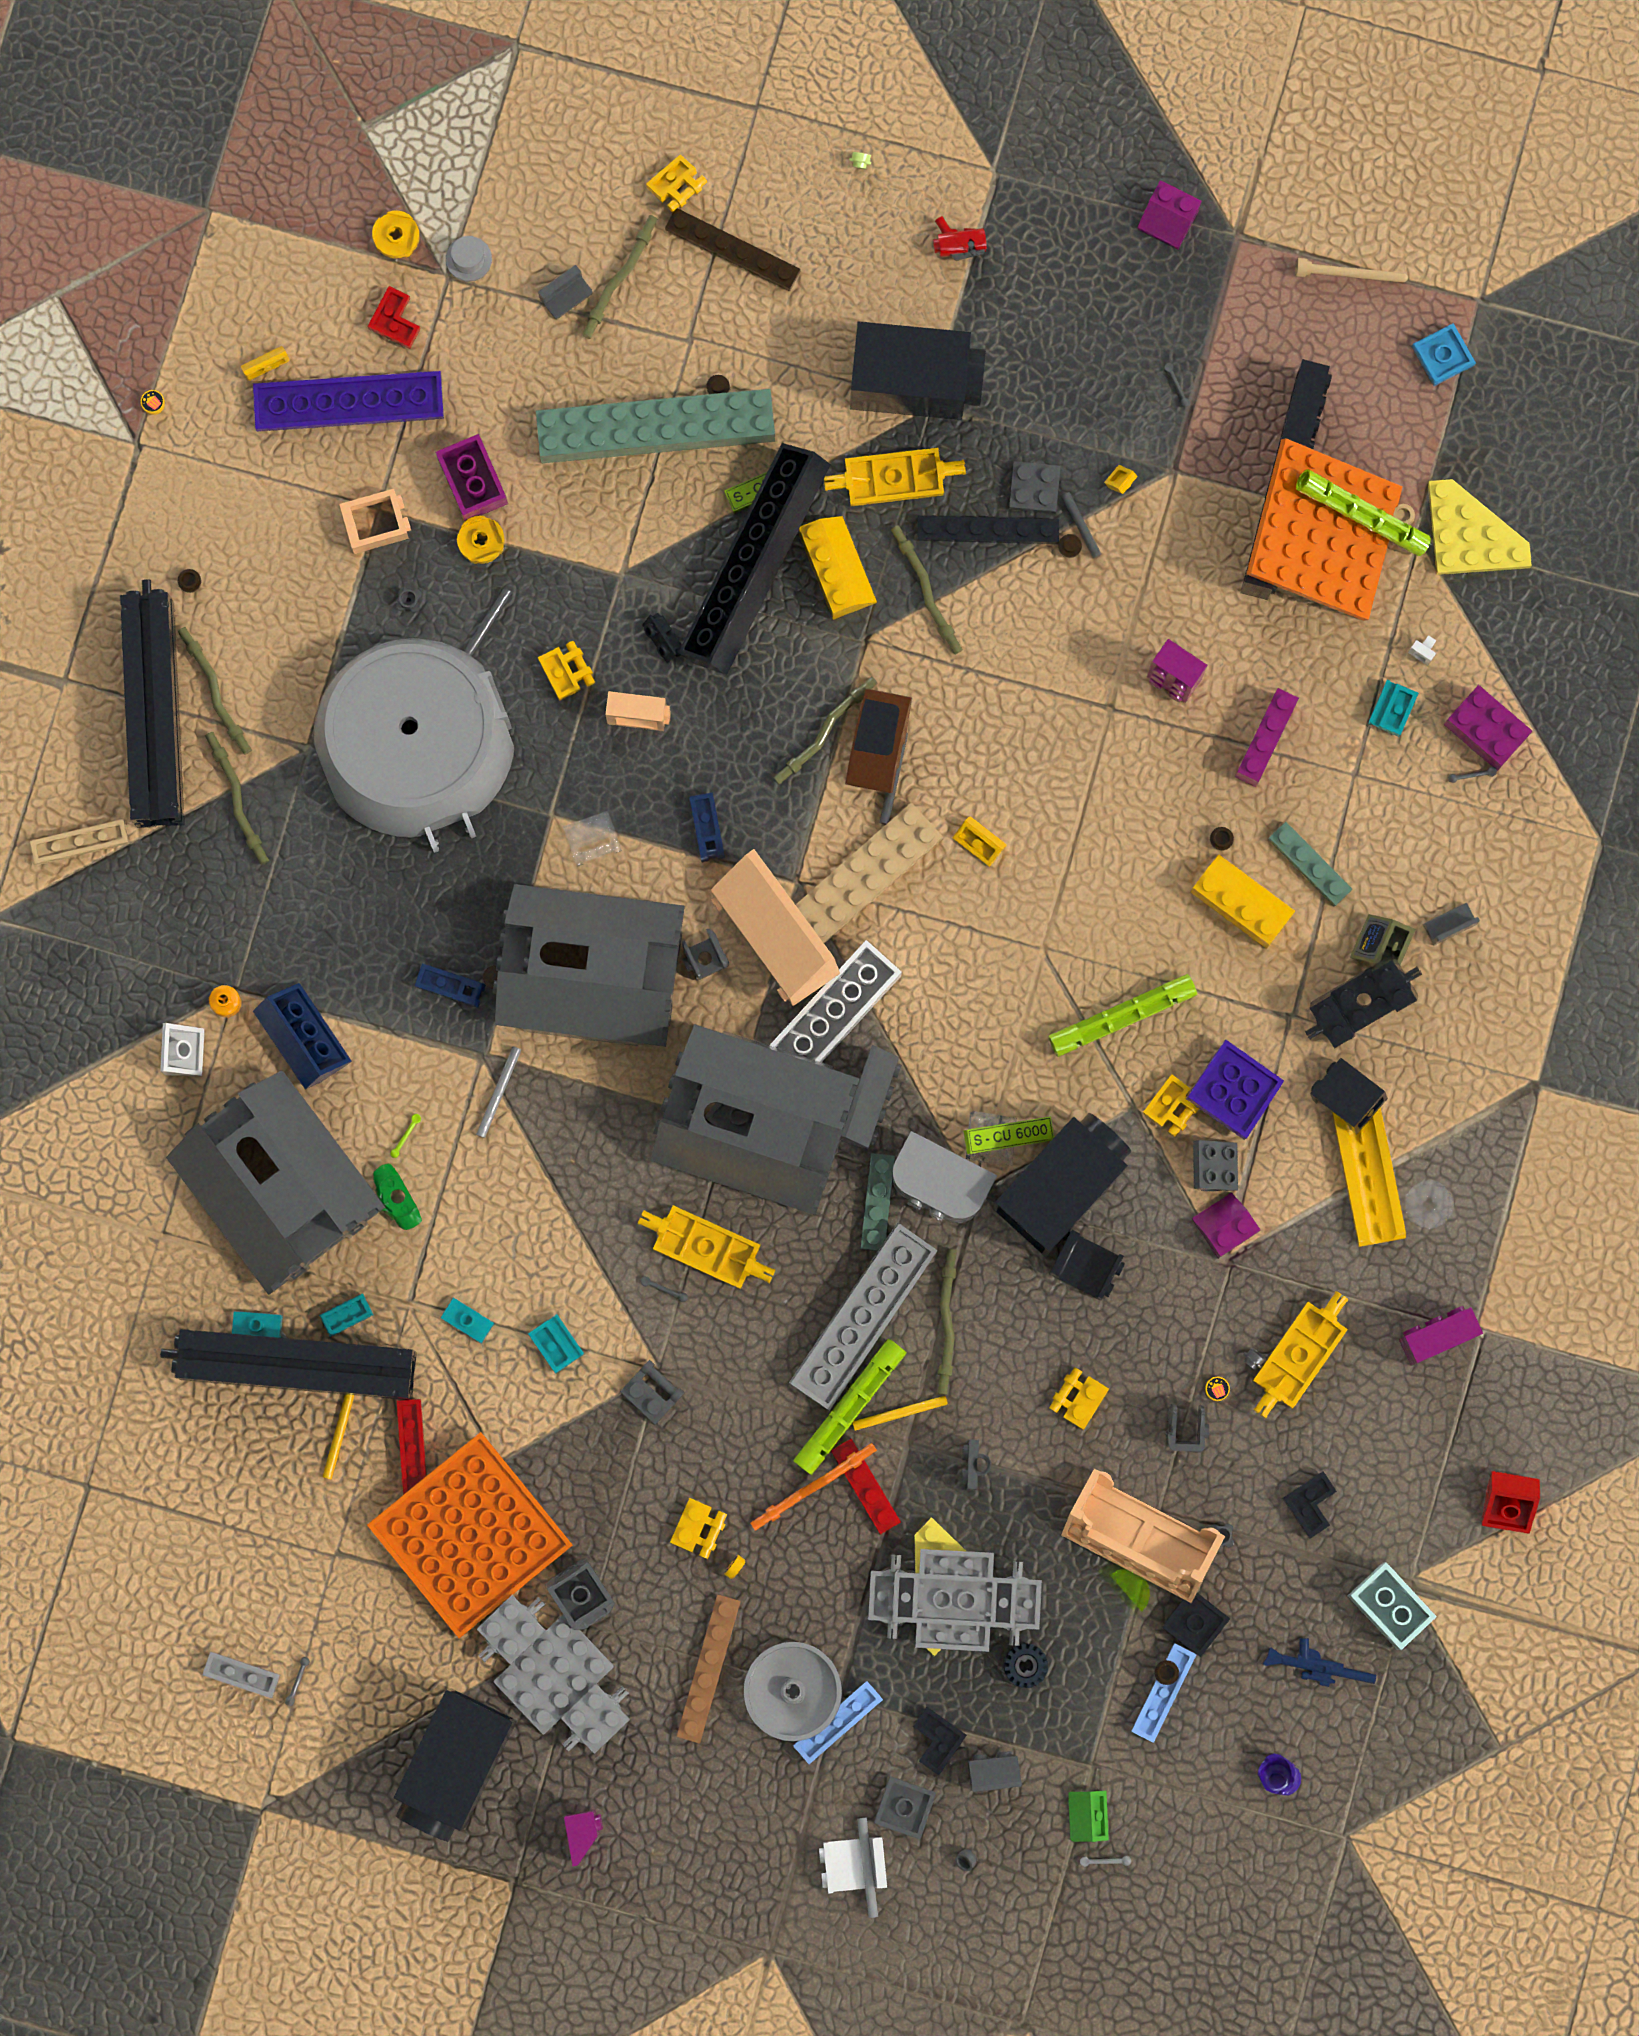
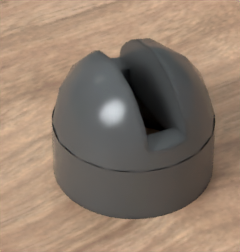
(962, 1863)

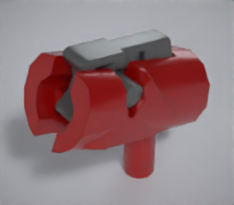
(959, 243)

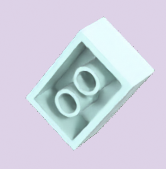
(1391, 1606)

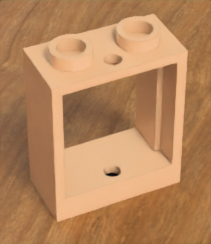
(378, 540)
(637, 711)

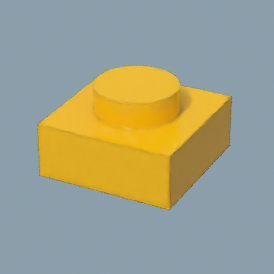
(1120, 479)

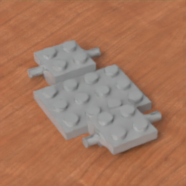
(954, 1600)
(553, 1674)

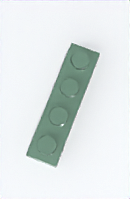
(1310, 864)
(877, 1201)

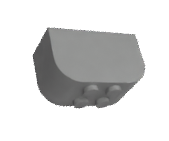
(940, 1180)

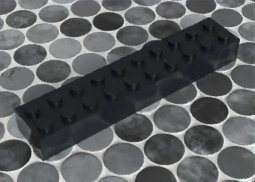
(1299, 426)
(754, 558)

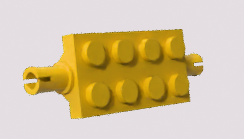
(894, 476)
(706, 1247)
(1300, 1354)

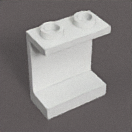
(845, 1866)

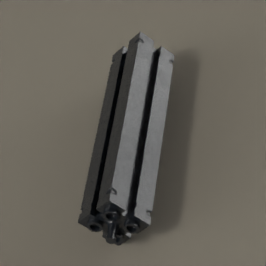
(152, 708)
(293, 1364)

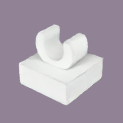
(1423, 651)

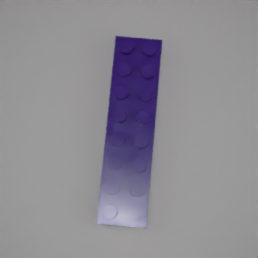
(348, 401)

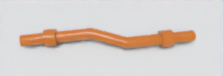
(853, 1460)

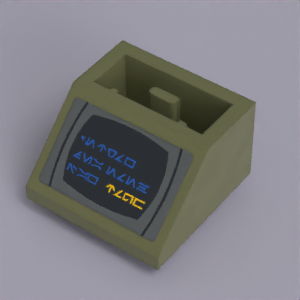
(1381, 939)

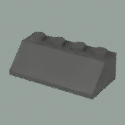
(870, 1097)

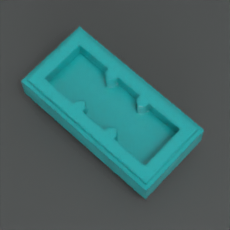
(346, 1315)
(467, 1320)
(257, 1324)

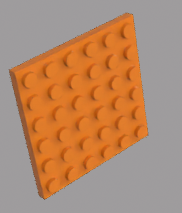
(1314, 547)
(469, 1535)

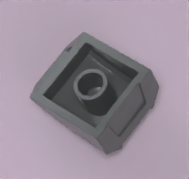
(580, 1595)

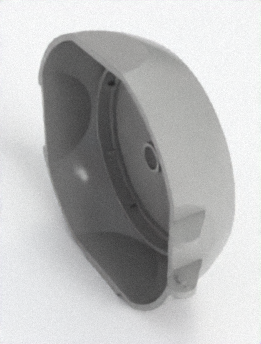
(417, 779)

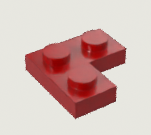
(388, 319)

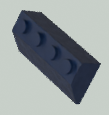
(301, 1035)

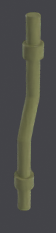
(642, 238)
(907, 548)
(234, 731)
(220, 755)
(794, 764)
(948, 1274)

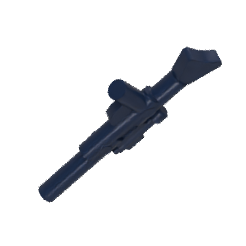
(1321, 1669)

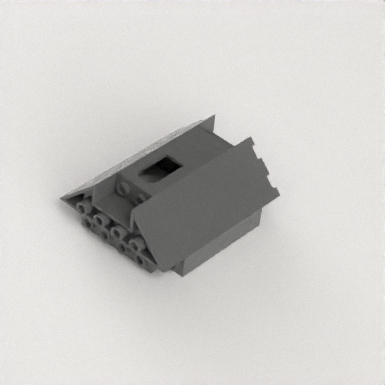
(627, 975)
(794, 1127)
(295, 1212)

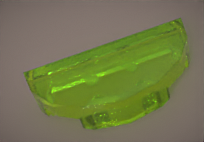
(1133, 1586)

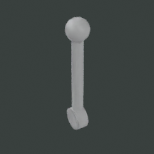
(1084, 1861)

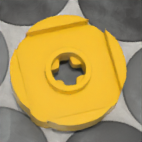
(389, 223)
(480, 553)

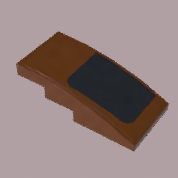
(878, 740)

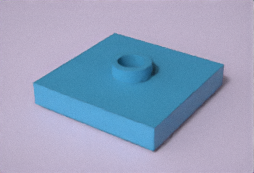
(1443, 354)

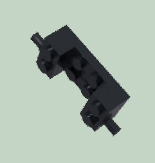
(1341, 1015)

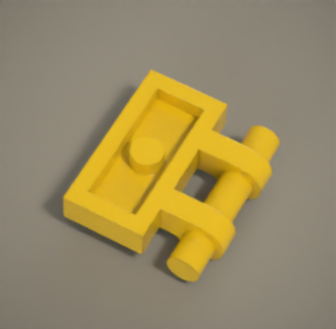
(672, 178)
(560, 674)
(1166, 1101)
(1085, 1402)
(691, 1525)

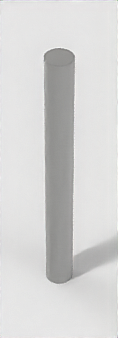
(498, 1092)
(867, 1867)

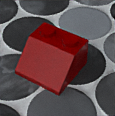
(1511, 1502)

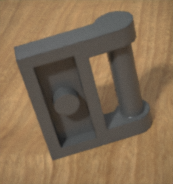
(645, 1398)

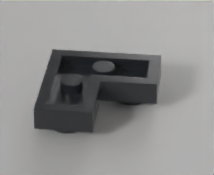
(1304, 1503)
(944, 1738)

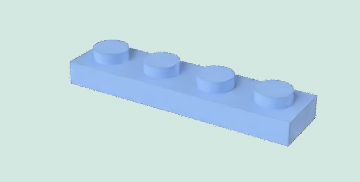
(1162, 1696)
(849, 1713)

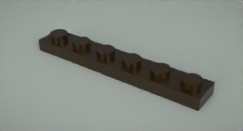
(732, 249)

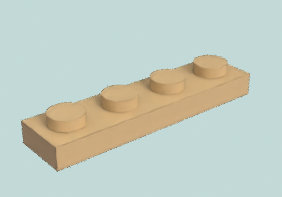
(79, 842)

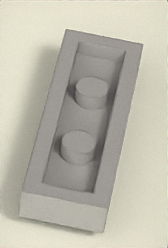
(241, 1674)

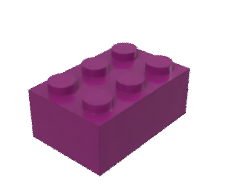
(471, 477)
(1176, 671)
(1487, 727)
(1440, 1334)

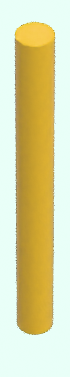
(900, 1412)
(338, 1436)

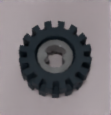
(1029, 1678)

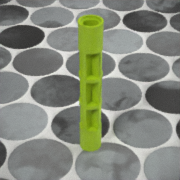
(1363, 512)
(1122, 1015)
(849, 1406)

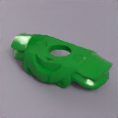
(404, 1213)

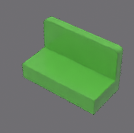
(1088, 1816)

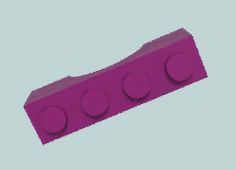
(1266, 737)

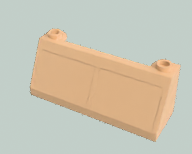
(774, 928)
(1141, 1537)

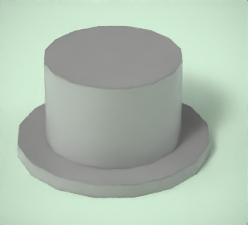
(468, 258)

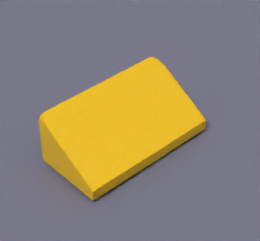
(265, 363)
(979, 841)

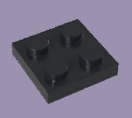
(1196, 1624)

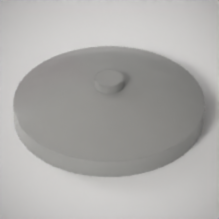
(792, 1691)

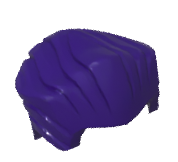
(1279, 1775)

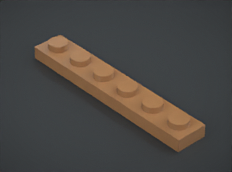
(708, 1669)

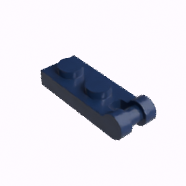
(706, 826)
(449, 985)

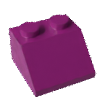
(1169, 214)
(1225, 1225)
(582, 1832)

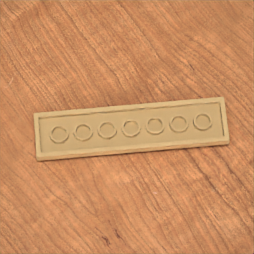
(868, 872)

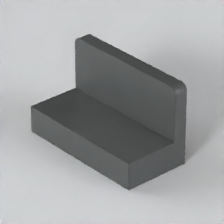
(565, 292)
(1450, 924)

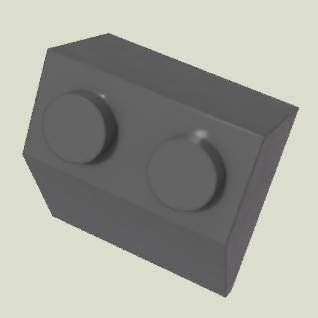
(994, 1772)

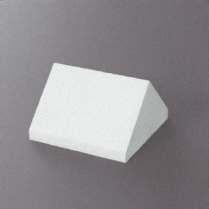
(182, 1050)

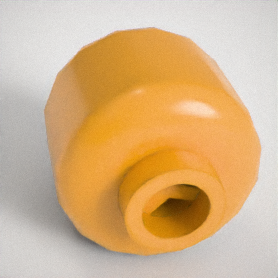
(228, 1008)

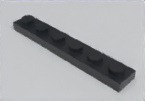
(988, 530)

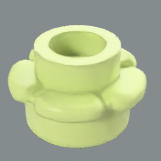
(860, 160)

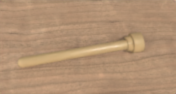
(1305, 267)

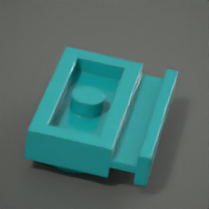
(1393, 708)
(556, 1343)

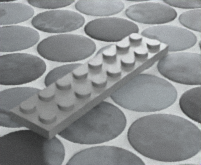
(863, 1316)

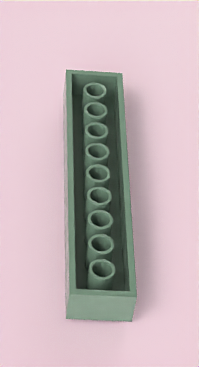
(655, 426)

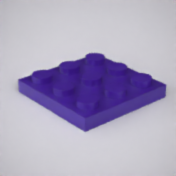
(1235, 1089)

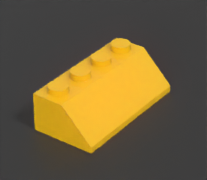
(836, 566)
(1242, 901)

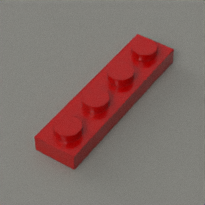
(411, 1442)
(867, 1489)

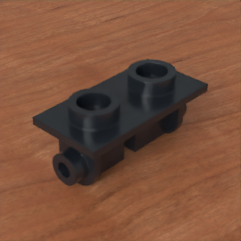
(656, 629)

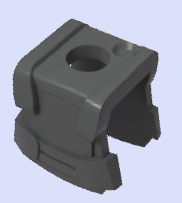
(711, 946)
(1202, 1433)

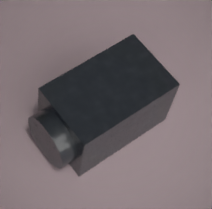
(915, 371)
(1063, 1182)
(452, 1765)

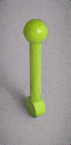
(415, 1120)

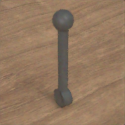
(1169, 369)
(1492, 771)
(645, 1281)
(290, 1699)

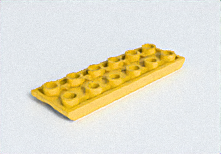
(1370, 1181)

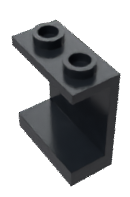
(1348, 1094)
(1087, 1266)

